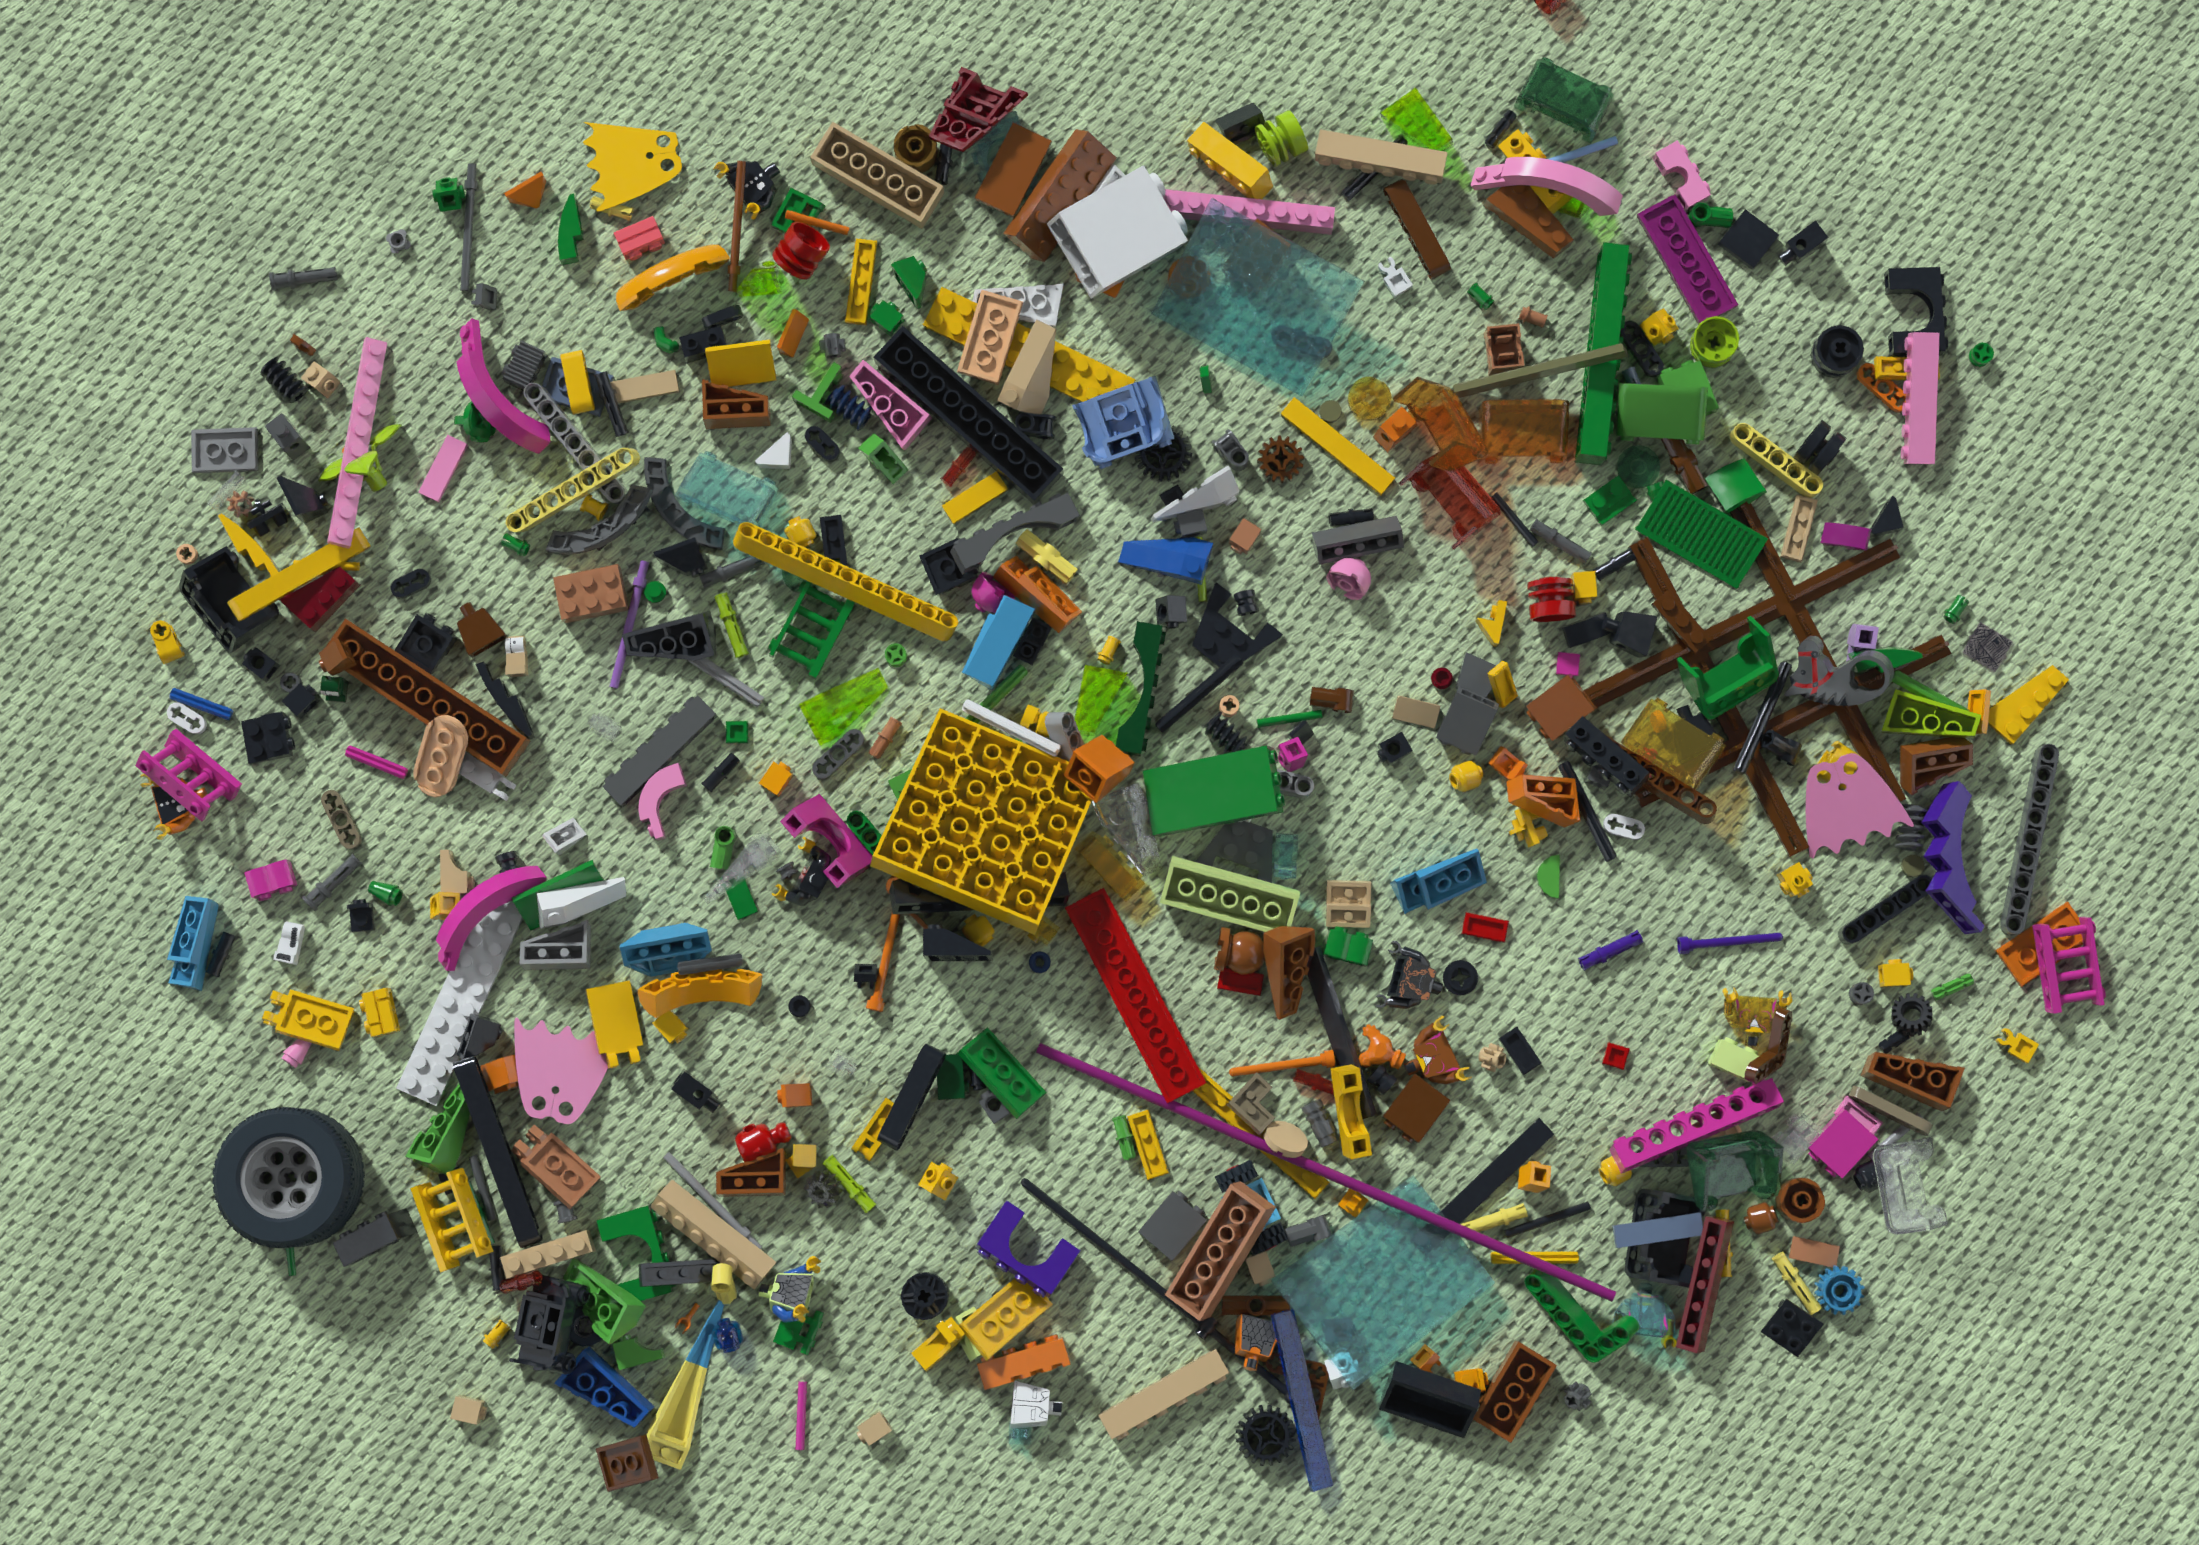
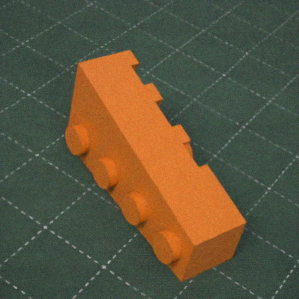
(1024, 1362)

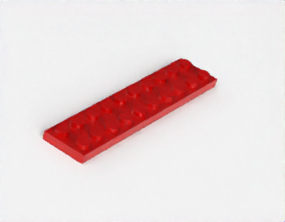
(1135, 995)

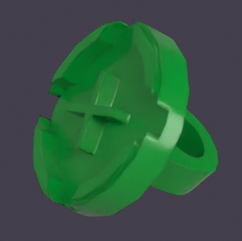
(475, 424)

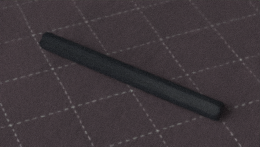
(1762, 719)

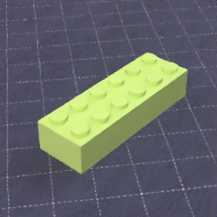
(1228, 895)

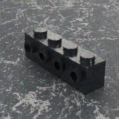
(1606, 757)

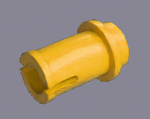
(1108, 650)
(496, 1334)

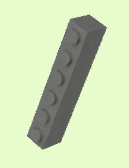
(660, 750)

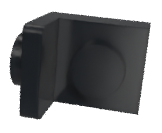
(361, 916)

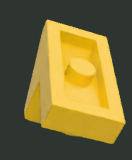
(1493, 628)

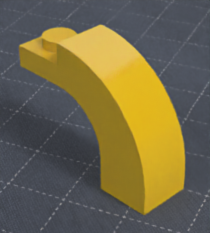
(938, 1344)

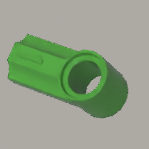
(722, 850)

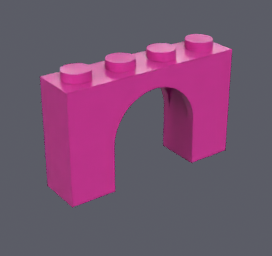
(820, 817)

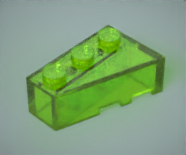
(1417, 121)
(1096, 696)

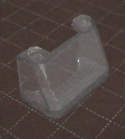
(1903, 1189)

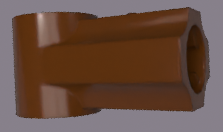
(1332, 699)

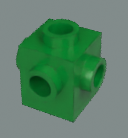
(448, 194)

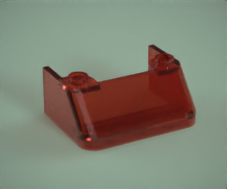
(1458, 495)

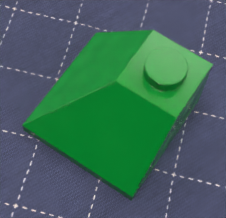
(911, 278)

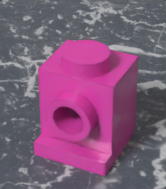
(1289, 757)

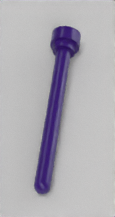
(1686, 944)

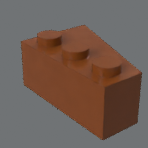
(1931, 760)
(754, 1178)

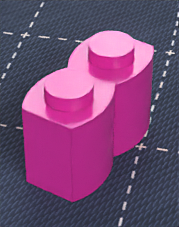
(271, 879)

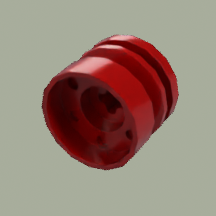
(801, 250)
(1551, 599)

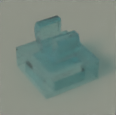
(1020, 1435)

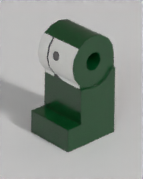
(334, 688)

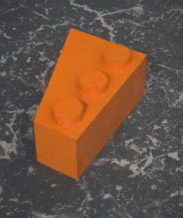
(1546, 797)

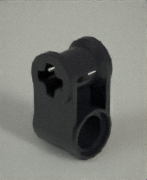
(1037, 425)

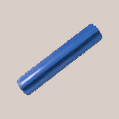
(201, 704)

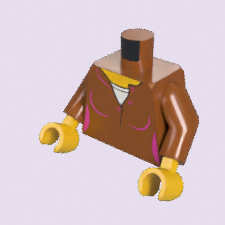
(1435, 1056)

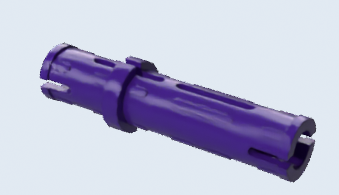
(1603, 953)

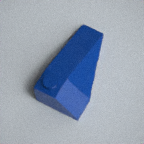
(1173, 557)

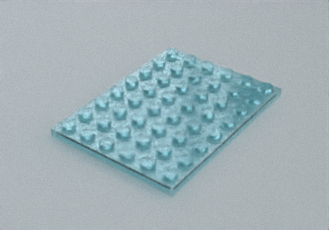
(1257, 297)
(1381, 1284)

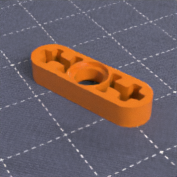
(1874, 388)

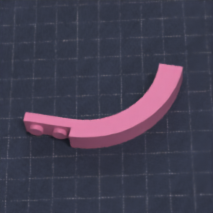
(1553, 175)

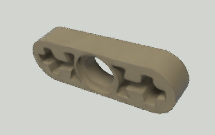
(332, 817)

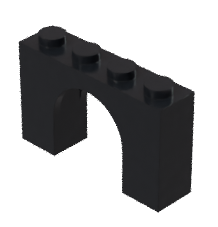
(1927, 285)

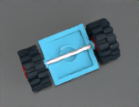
(1244, 1172)

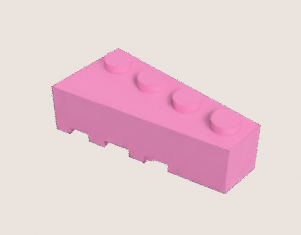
(894, 408)

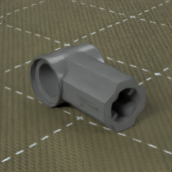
(1313, 1229)

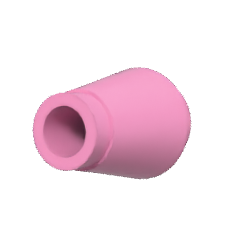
(296, 1052)

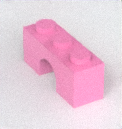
(1675, 159)

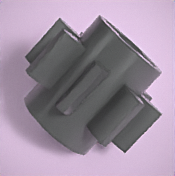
(832, 345)
(1577, 1396)

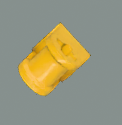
(167, 645)

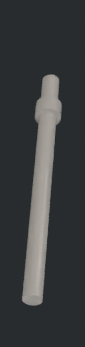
(715, 1205)

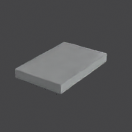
(224, 450)

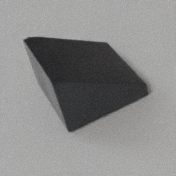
(1302, 731)

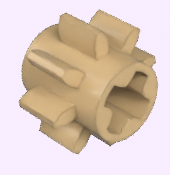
(1492, 1057)

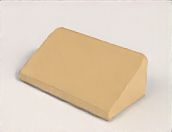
(1416, 712)

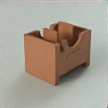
(1505, 350)

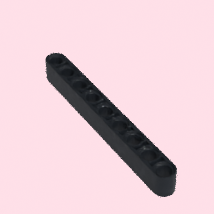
(497, 1151)

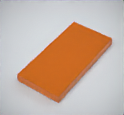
(2020, 952)

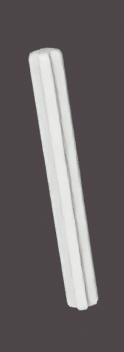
(1011, 727)

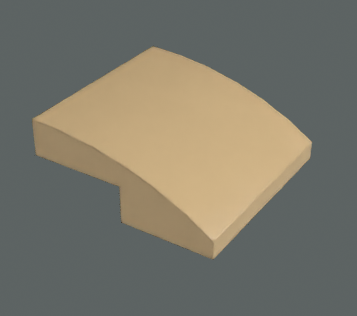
(1348, 903)

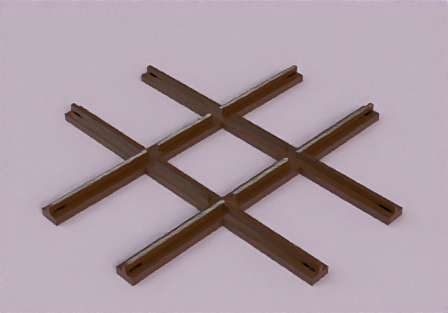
(1786, 602)

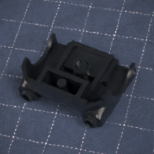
(547, 1324)

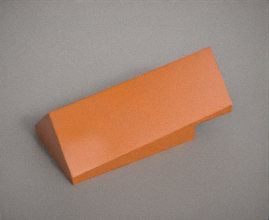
(1039, 592)

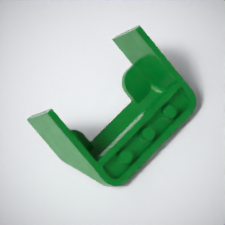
(1737, 677)

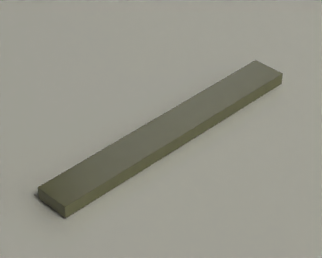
(1540, 370)

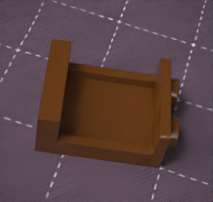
(1415, 1109)

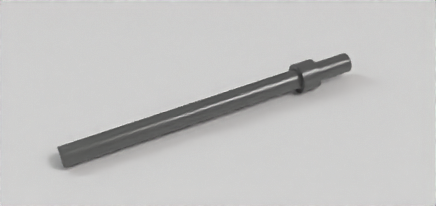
(470, 186)

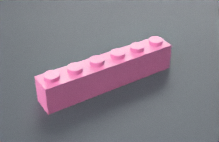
(1921, 398)

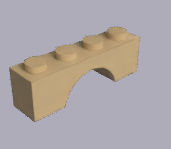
(548, 1253)

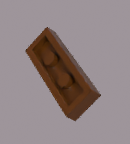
(1681, 621)

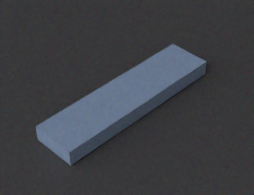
(1657, 1230)

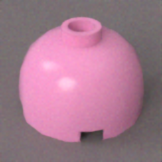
(1351, 577)

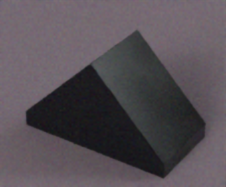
(1888, 520)

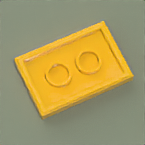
(741, 363)

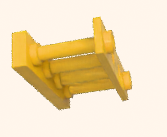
(435, 1225)

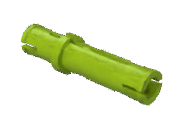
(729, 619)
(850, 1185)

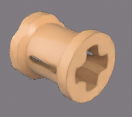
(1235, 703)

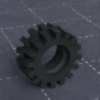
(1911, 1003)

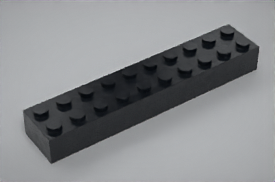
(968, 415)

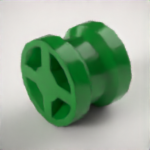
(1983, 350)

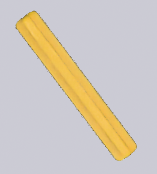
(1551, 1257)

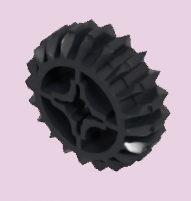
(1161, 471)
(1257, 1453)

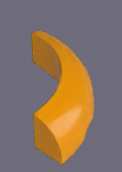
(669, 273)
(714, 985)

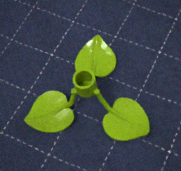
(364, 463)

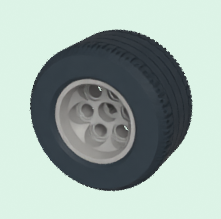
(251, 1152)

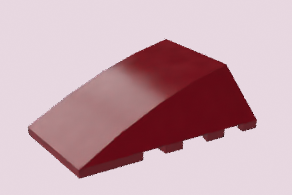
(972, 111)

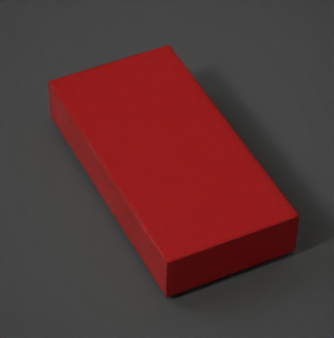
(1485, 927)
(1239, 983)

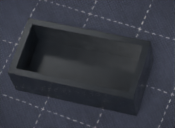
(1430, 1399)

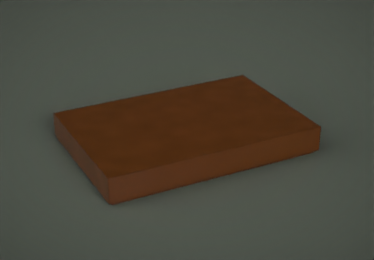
(627, 1463)

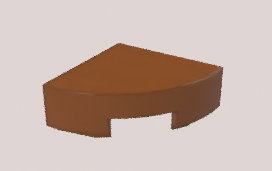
(302, 345)

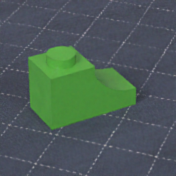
(883, 458)
(632, 1353)

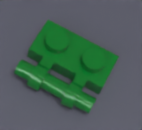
(789, 1333)

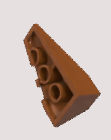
(1286, 960)

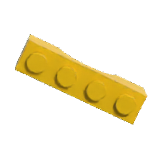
(1347, 1090)

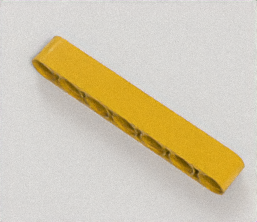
(296, 576)

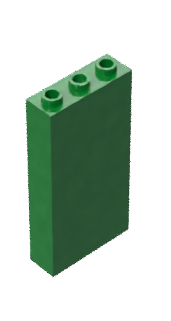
(1213, 791)

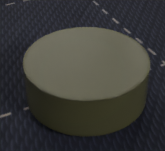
(1330, 411)
(1912, 865)

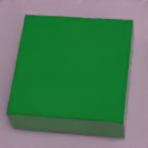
(736, 732)

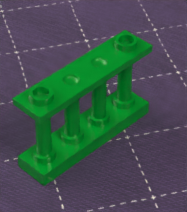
(823, 646)

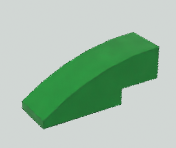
(569, 232)
(1896, 655)

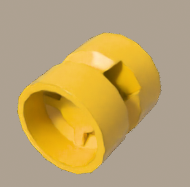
(1035, 720)

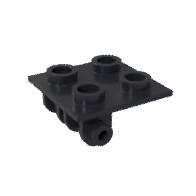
(1792, 1327)

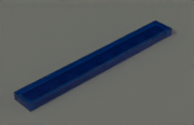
(1302, 1400)

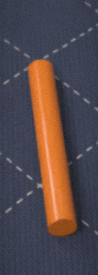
(817, 222)

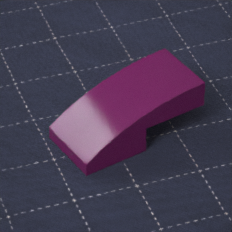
(1846, 536)

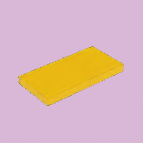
(1003, 1317)

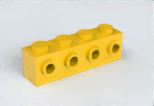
(1520, 146)

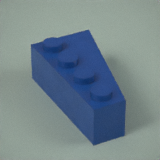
(605, 1388)

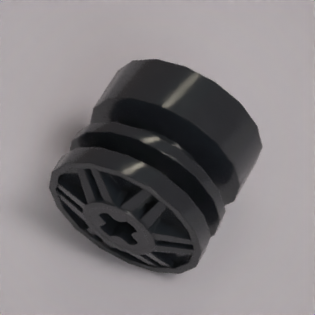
(936, 1302)

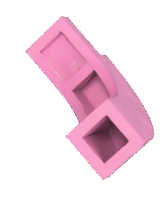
(655, 789)

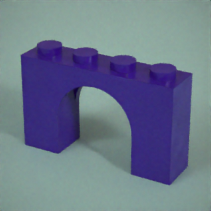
(1042, 1277)

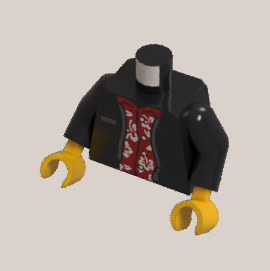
(811, 879)

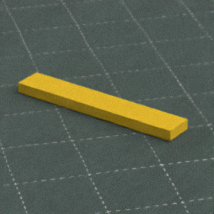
(1337, 446)

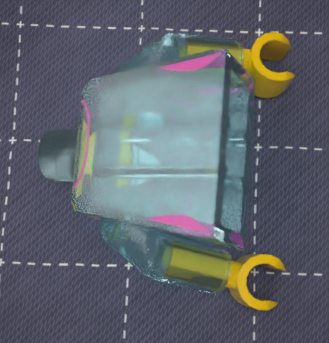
(1651, 1312)

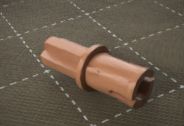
(885, 738)

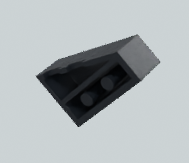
(374, 1236)

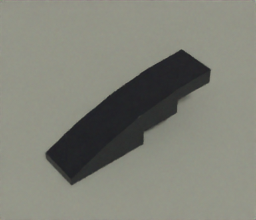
(510, 705)

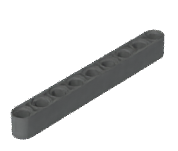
(2036, 831)

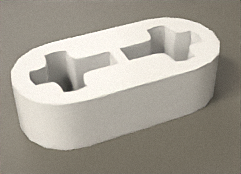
(184, 722)
(1624, 821)

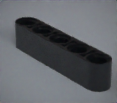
(1878, 918)
(911, 1097)

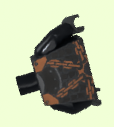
(1410, 980)

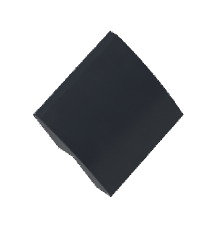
(1748, 239)

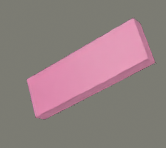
(443, 468)

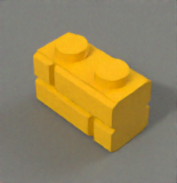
(379, 1012)

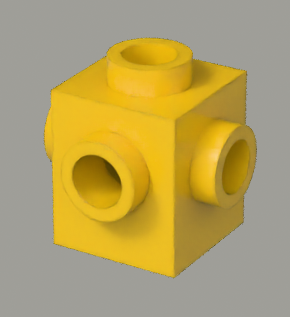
(1659, 327)
(1788, 878)
(938, 1180)

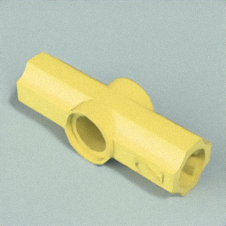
(1047, 556)

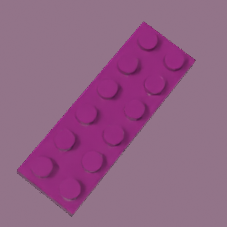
(1687, 259)

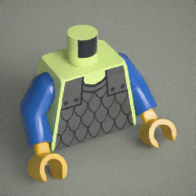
(792, 1291)

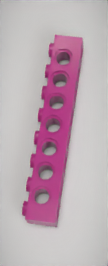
(1628, 1159)

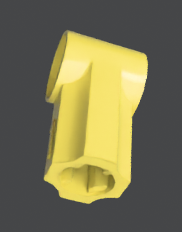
(723, 1283)

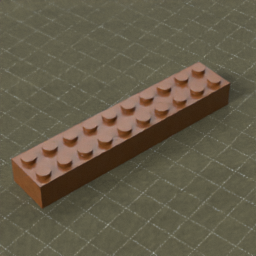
(429, 698)

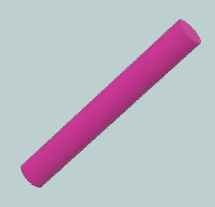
(801, 1415)

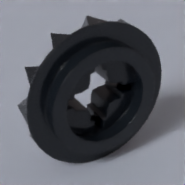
(1466, 969)

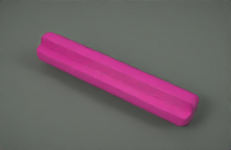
(376, 762)

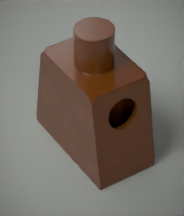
(478, 630)

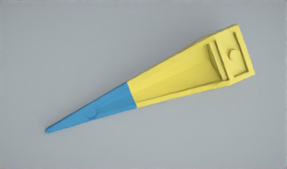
(675, 1420)

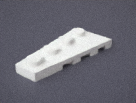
(1039, 301)

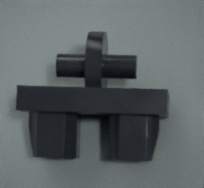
(259, 524)

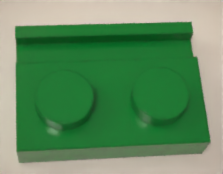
(1609, 500)

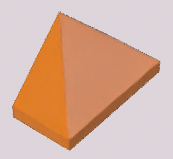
(528, 192)

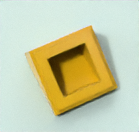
(804, 1155)

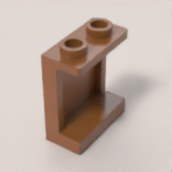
(1560, 707)

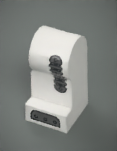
(290, 943)

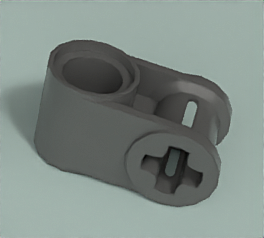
(1229, 447)

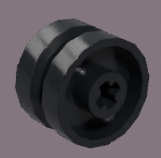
(1843, 340)
(1822, 449)

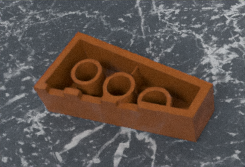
(1915, 1078)

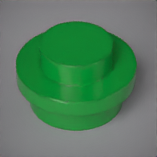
(655, 591)

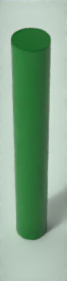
(1290, 718)

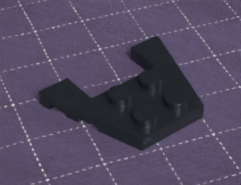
(1221, 639)

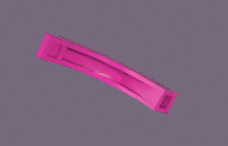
(478, 904)

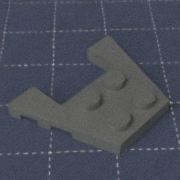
(1242, 844)

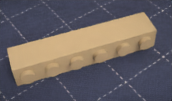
(1380, 156)
(713, 1234)
(1163, 1394)

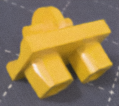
(1525, 829)

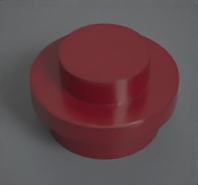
(1441, 678)

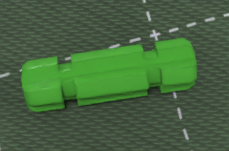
(1952, 986)

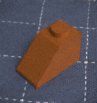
(336, 657)

